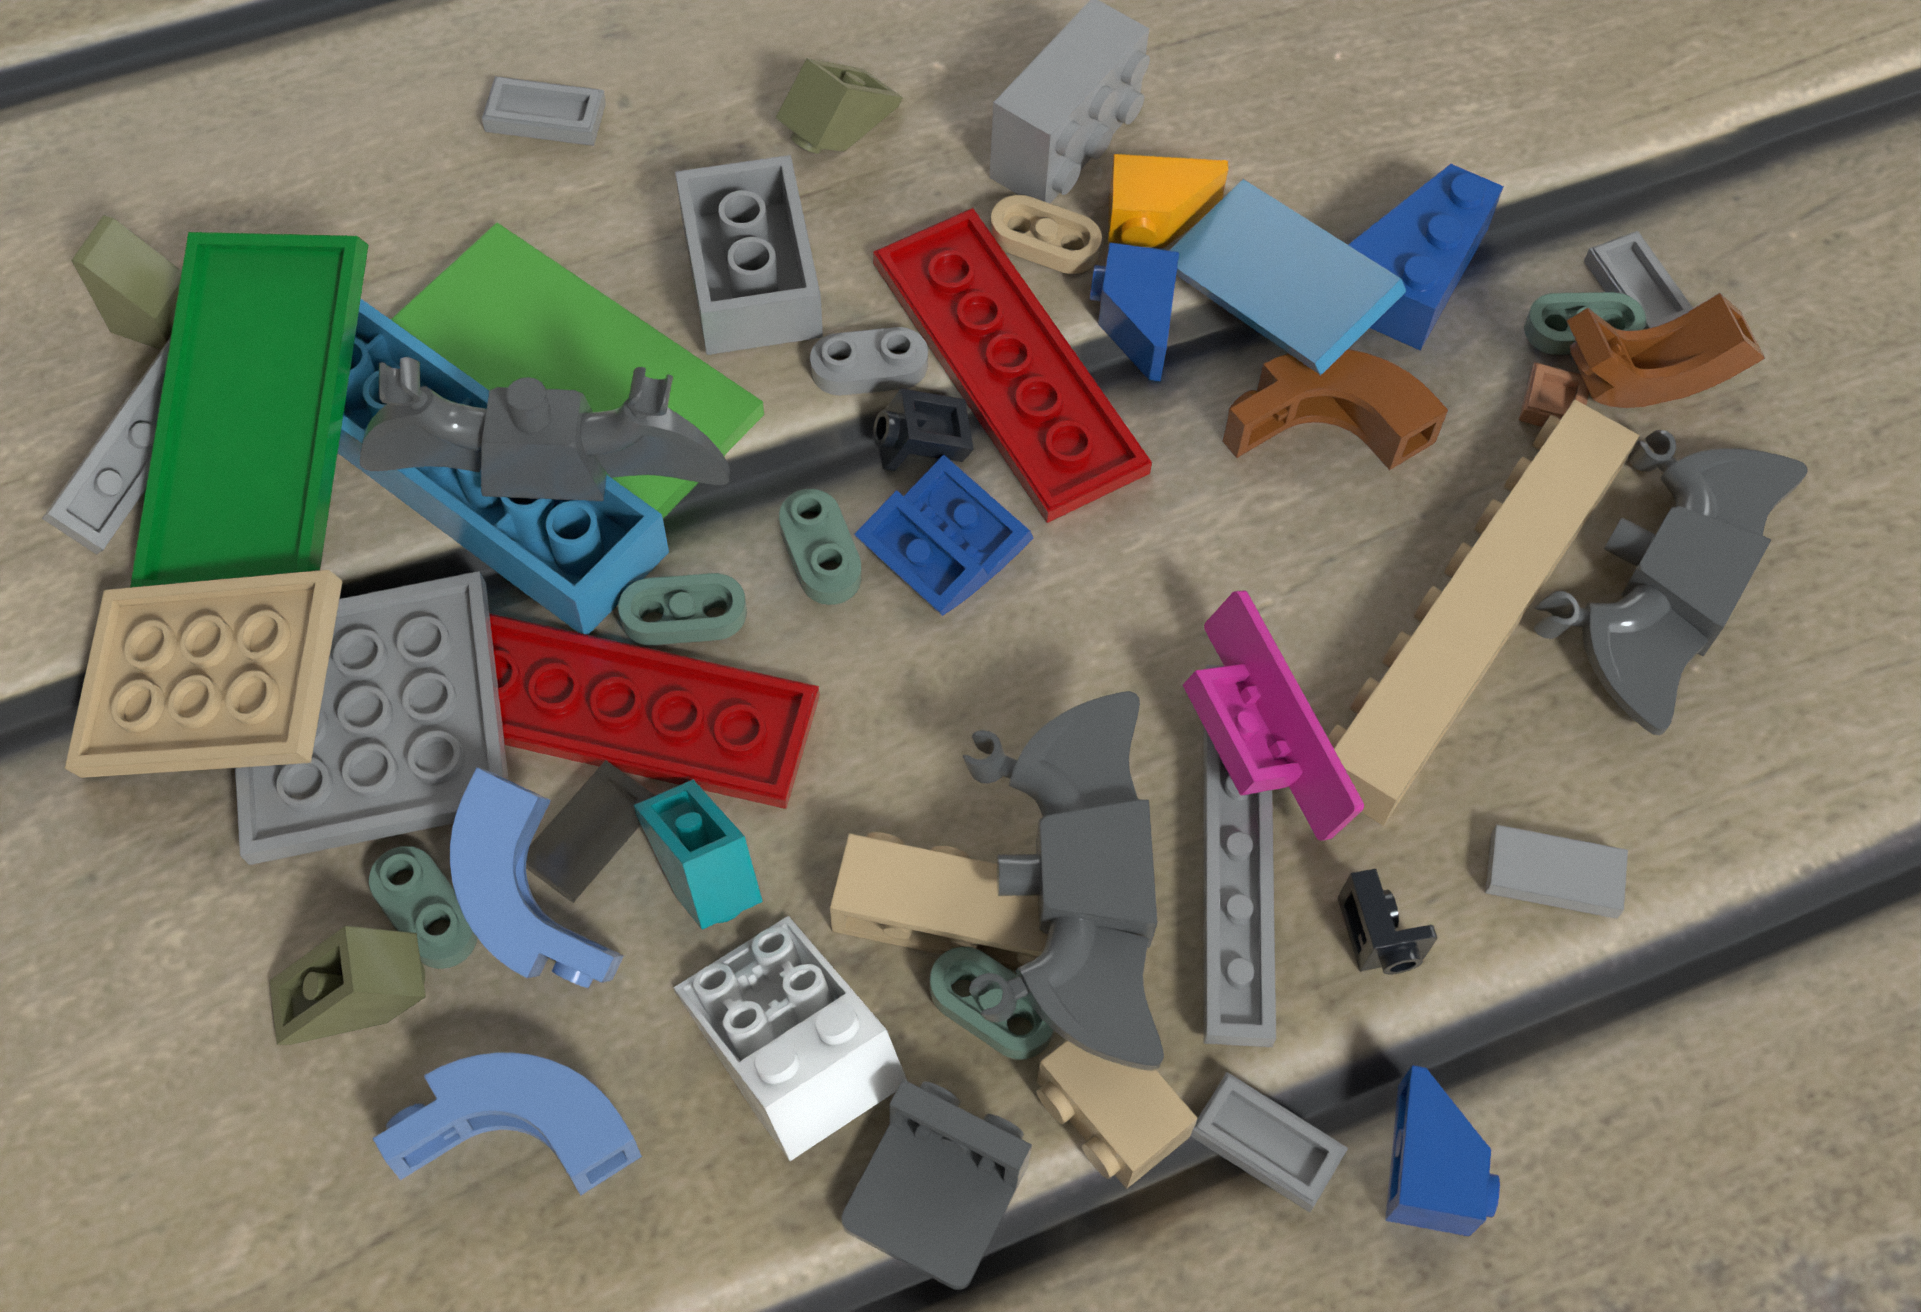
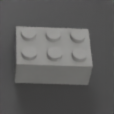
(1069, 103)
(749, 255)

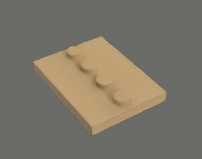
(206, 675)

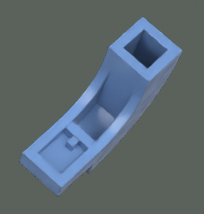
(493, 890)
(515, 1095)

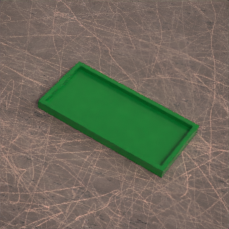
(250, 407)

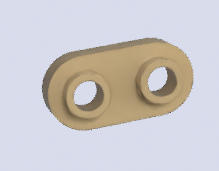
(1048, 234)

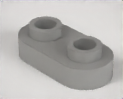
(869, 361)

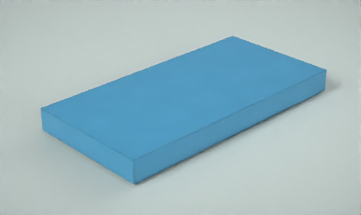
(1285, 276)

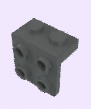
(937, 1184)

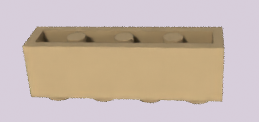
(931, 901)

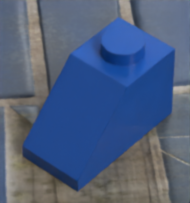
(1137, 302)
(1437, 1162)

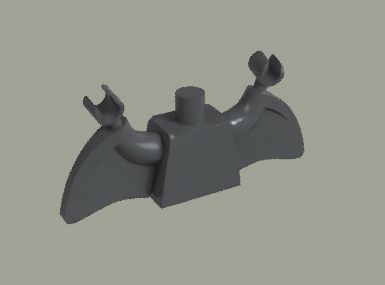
(537, 437)
(1683, 573)
(1089, 881)

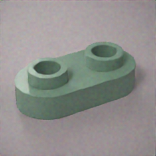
(1556, 308)
(818, 541)
(683, 604)
(421, 903)
(968, 964)

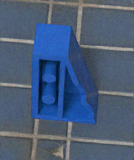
(1429, 247)

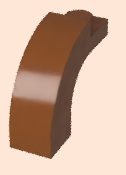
(1664, 360)
(1357, 393)

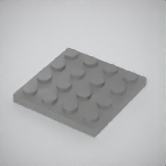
(397, 730)

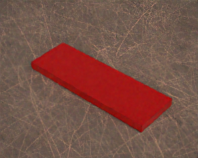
(1011, 365)
(651, 711)

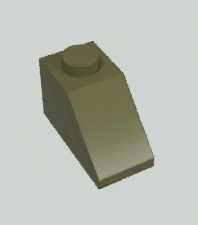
(834, 105)
(129, 283)
(347, 984)

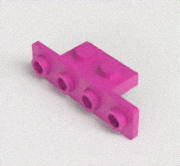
(1265, 721)

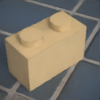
(1119, 1110)

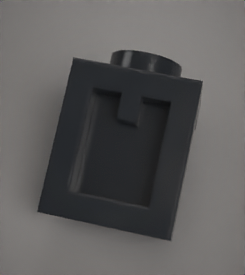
(922, 426)
(1372, 924)

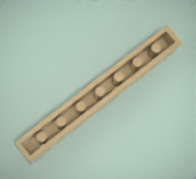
(1479, 607)

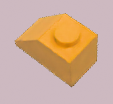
(1161, 197)

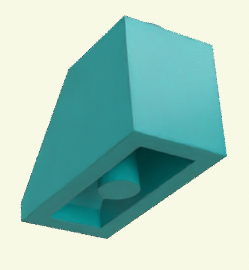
(700, 854)

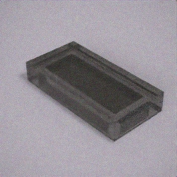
(587, 832)

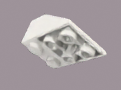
(792, 1036)

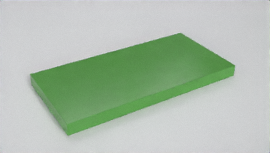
(519, 315)

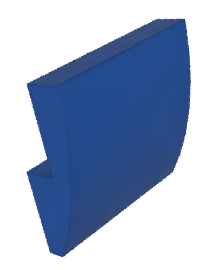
(944, 536)

